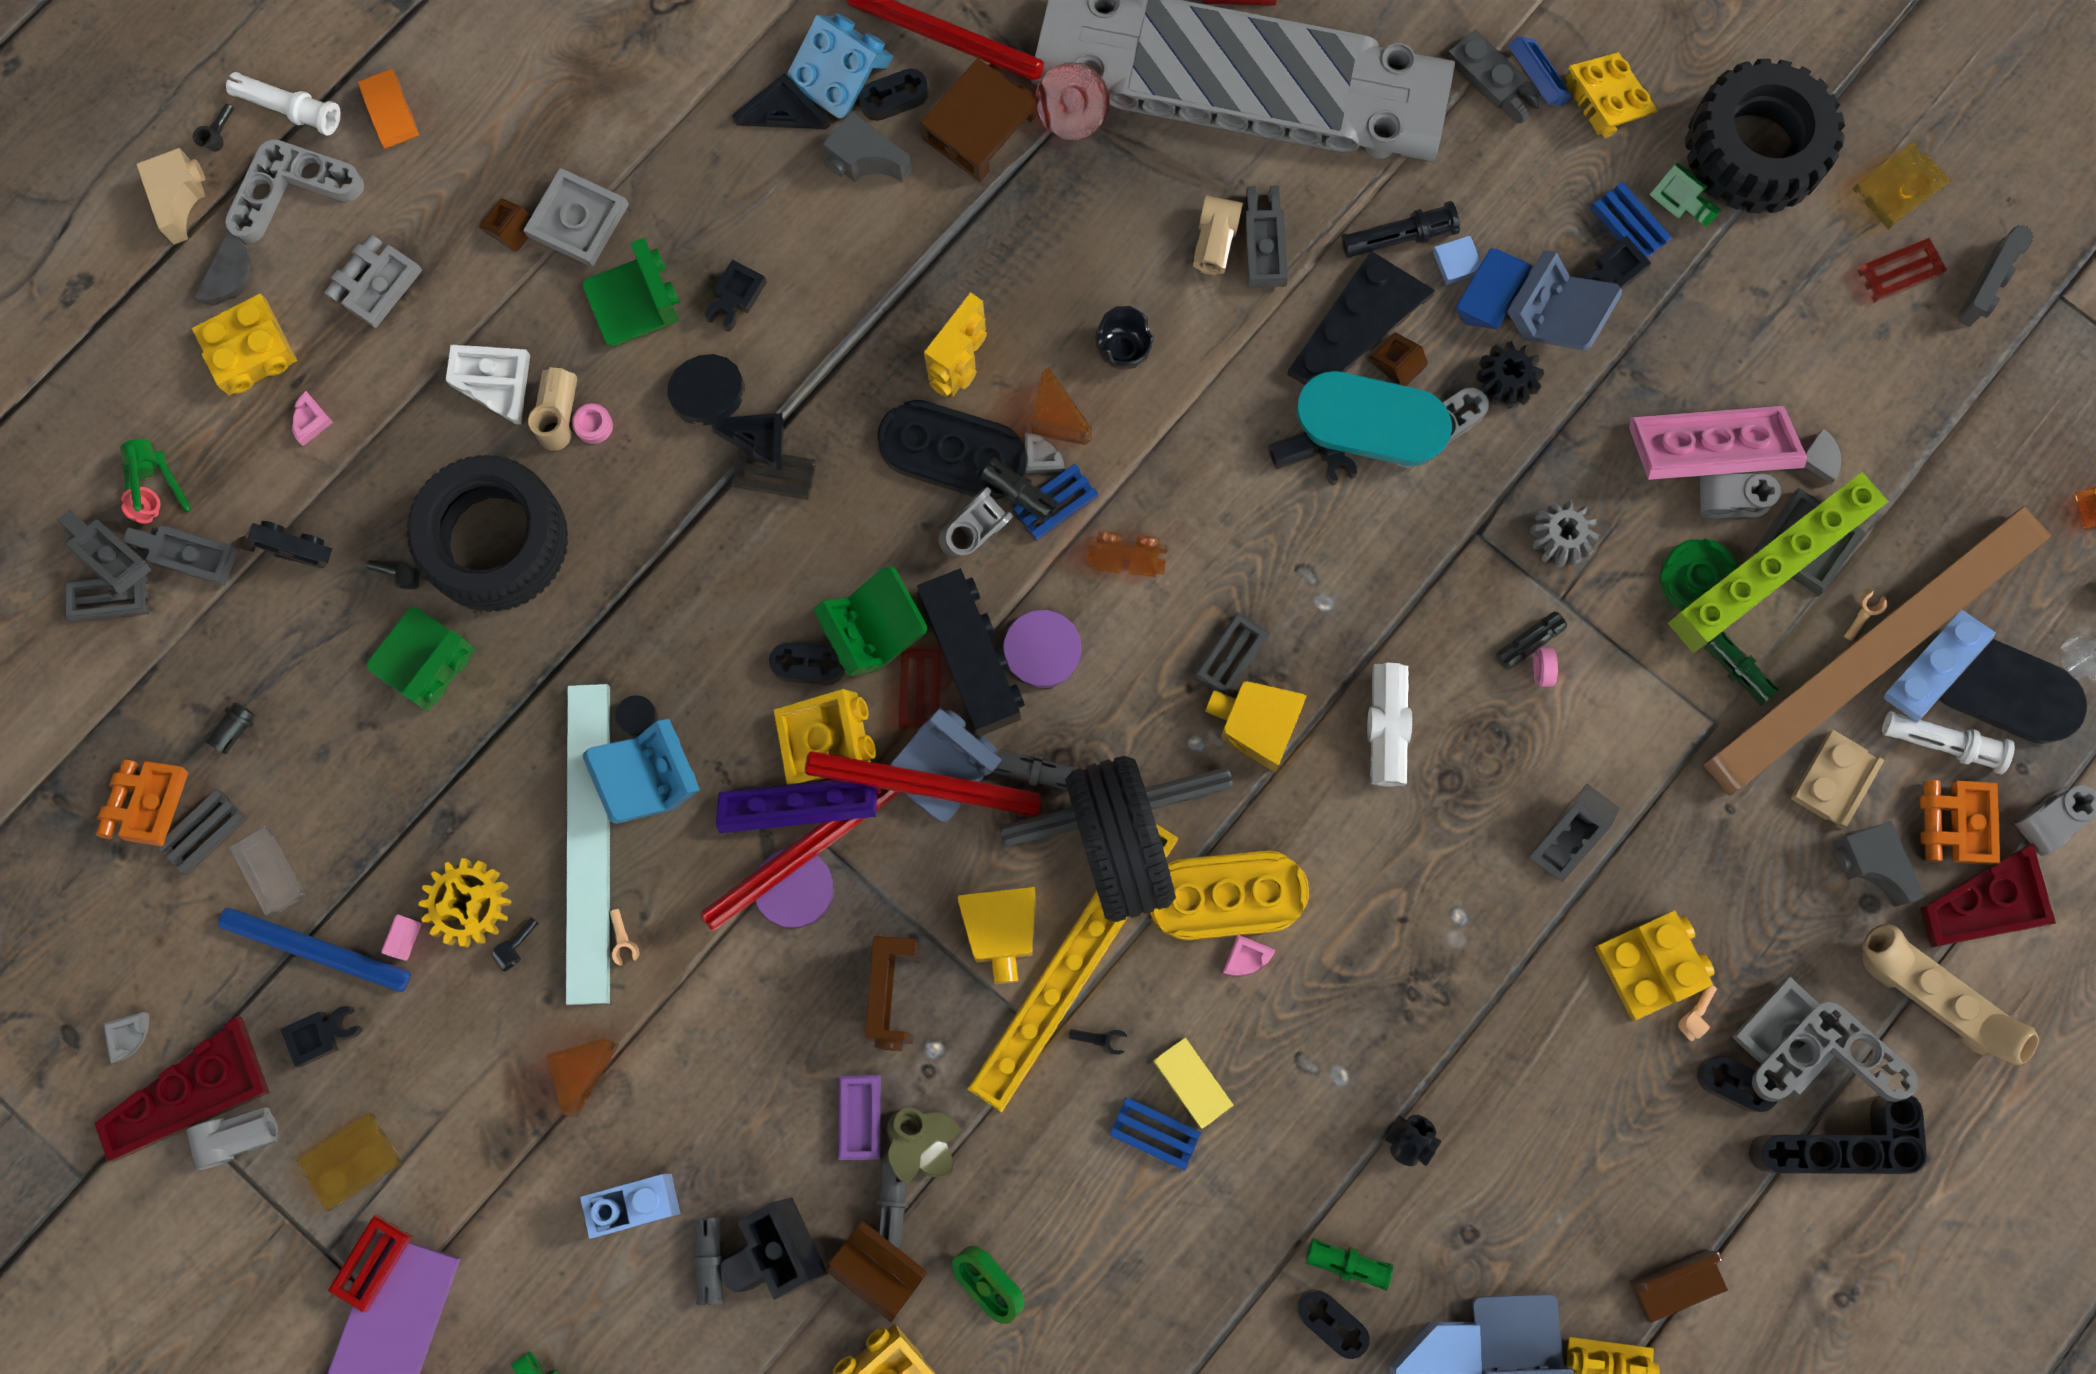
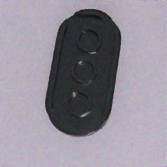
(947, 446)
(2019, 694)

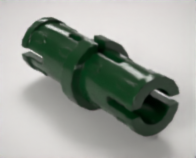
(1741, 668)

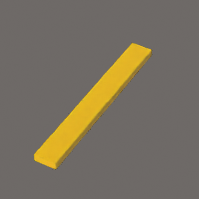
(1050, 1000)

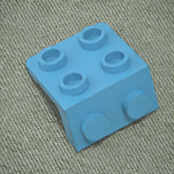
(836, 63)
(641, 774)

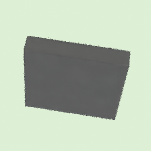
(1823, 569)

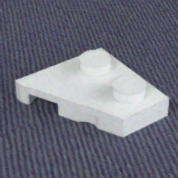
(491, 377)

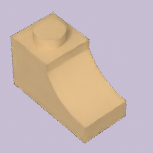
(172, 190)

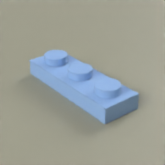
(1939, 665)

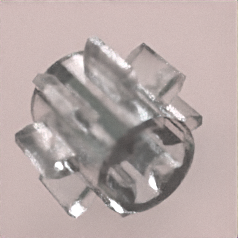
(2080, 656)

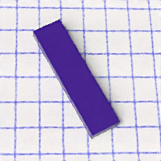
(794, 805)

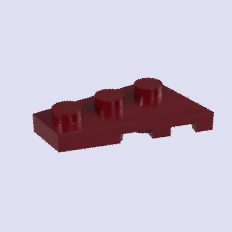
(1992, 903)

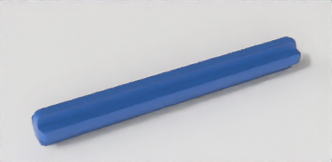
(314, 949)

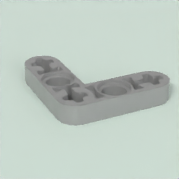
(286, 172)
(1824, 1041)

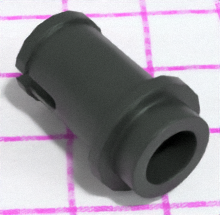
(230, 728)

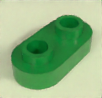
(988, 1284)

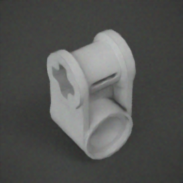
(1732, 495)
(979, 521)
(2055, 820)

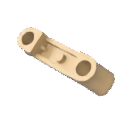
(1950, 1000)

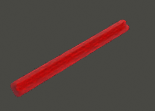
(953, 36)
(922, 783)
(782, 866)

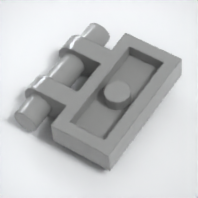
(381, 284)

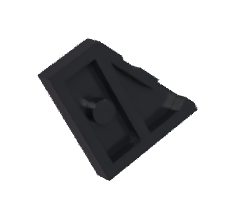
(271, 537)

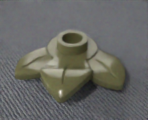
(924, 1149)

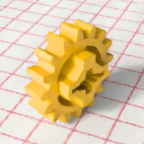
(449, 909)

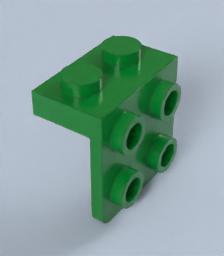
(632, 297)
(871, 623)
(420, 658)

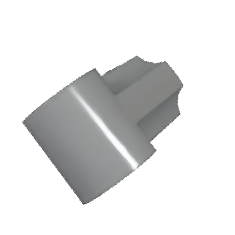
(222, 1139)

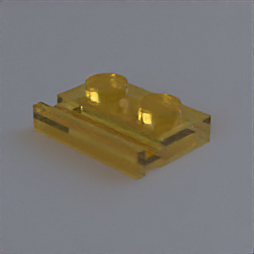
(1901, 185)
(349, 1162)

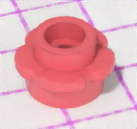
(150, 506)

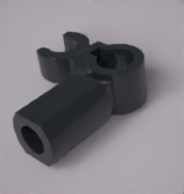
(1302, 447)

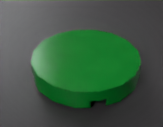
(1693, 570)

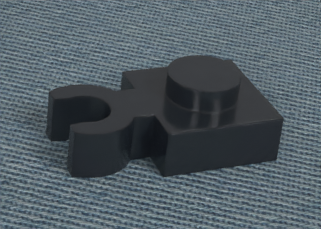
(1620, 264)
(736, 290)
(315, 1035)

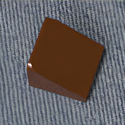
(507, 224)
(1400, 359)

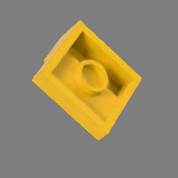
(244, 345)
(951, 353)
(822, 725)
(1655, 964)
(885, 1353)

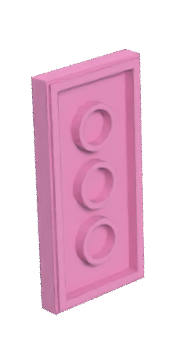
(1717, 442)

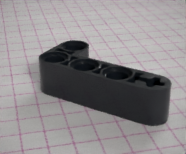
(1838, 1148)

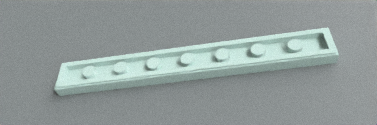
(587, 852)

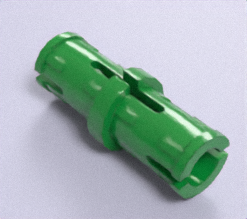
(1349, 1264)

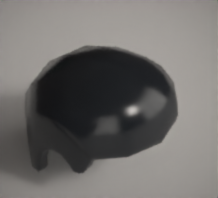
(1124, 337)

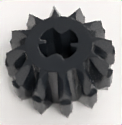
(1510, 362)

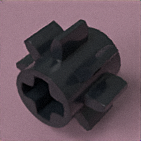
(1413, 1140)

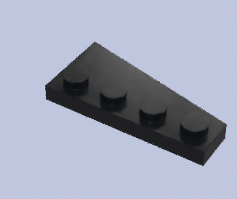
(1365, 312)

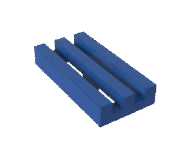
(1541, 71)
(1635, 217)
(1052, 486)
(1187, 1149)

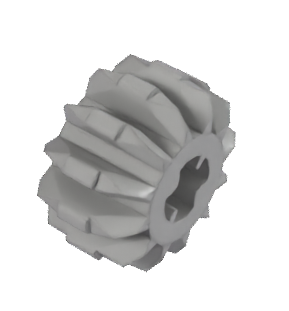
(1577, 542)

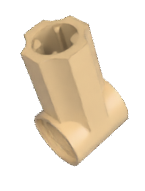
(1218, 226)
(554, 406)

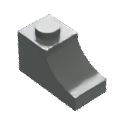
(862, 150)
(1575, 832)
(1881, 859)

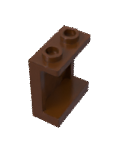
(977, 117)
(884, 954)

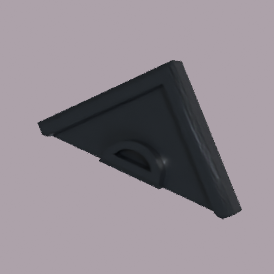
(781, 106)
(757, 435)

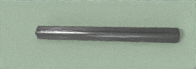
(1158, 795)

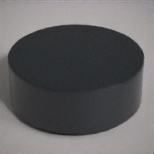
(636, 715)

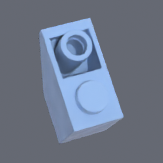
(630, 1205)
(1442, 1350)

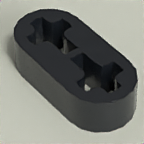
(893, 94)
(806, 672)
(1732, 1092)
(1326, 1331)

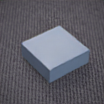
(1457, 260)

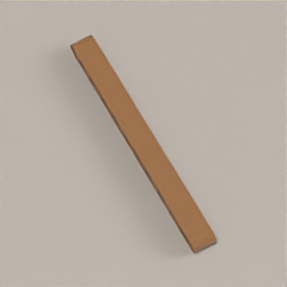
(1876, 651)

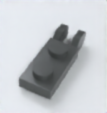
(1495, 76)
(1265, 241)
(1995, 275)

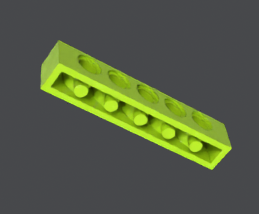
(1777, 562)

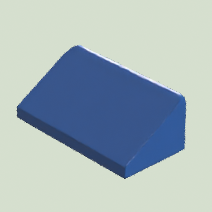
(1493, 289)

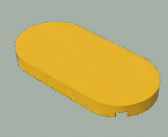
(1233, 896)

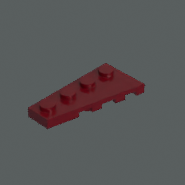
(201, 1086)

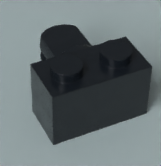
(776, 1252)

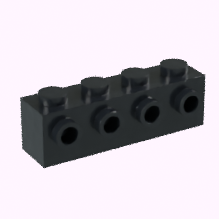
(969, 651)

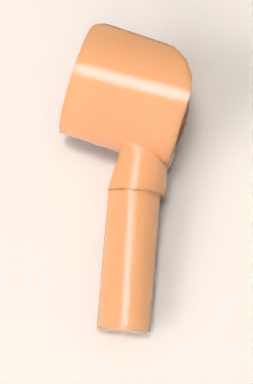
(1865, 613)
(621, 938)
(1692, 1024)

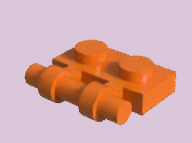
(150, 807)
(1973, 819)

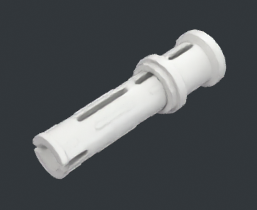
(297, 106)
(1966, 745)

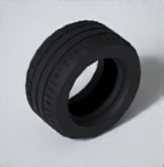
(456, 490)
(1120, 838)

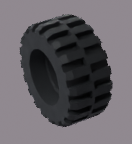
(1785, 97)

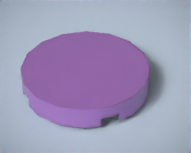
(1042, 649)
(800, 897)

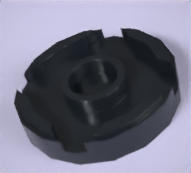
(706, 389)

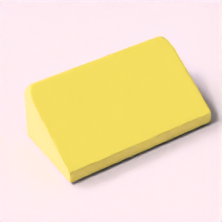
(1192, 1083)

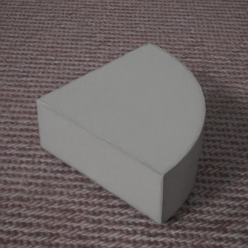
(1042, 456)
(1824, 457)
(125, 1036)

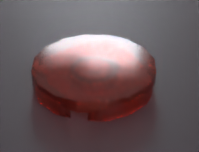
(1072, 100)

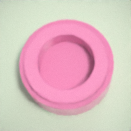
(592, 423)
(1545, 667)

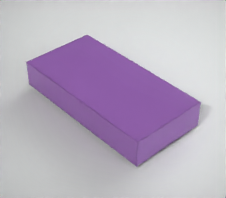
(860, 1117)

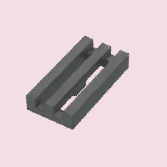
(139, 595)
(1213, 682)
(194, 819)

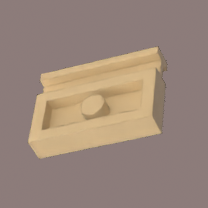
(1837, 779)

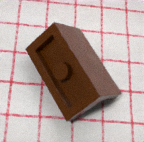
(876, 1271)
(1679, 1285)

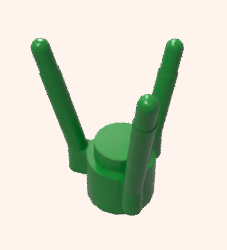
(139, 463)

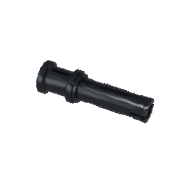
(1418, 227)

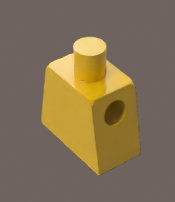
(1258, 720)
(1000, 928)

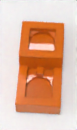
(388, 108)

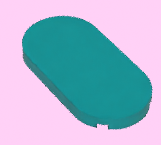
(1373, 418)

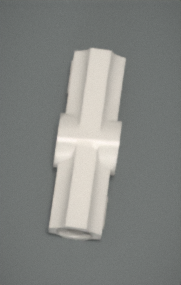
(1389, 724)

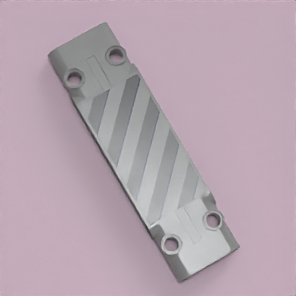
(1254, 74)

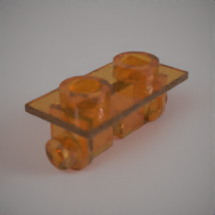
(1111, 551)

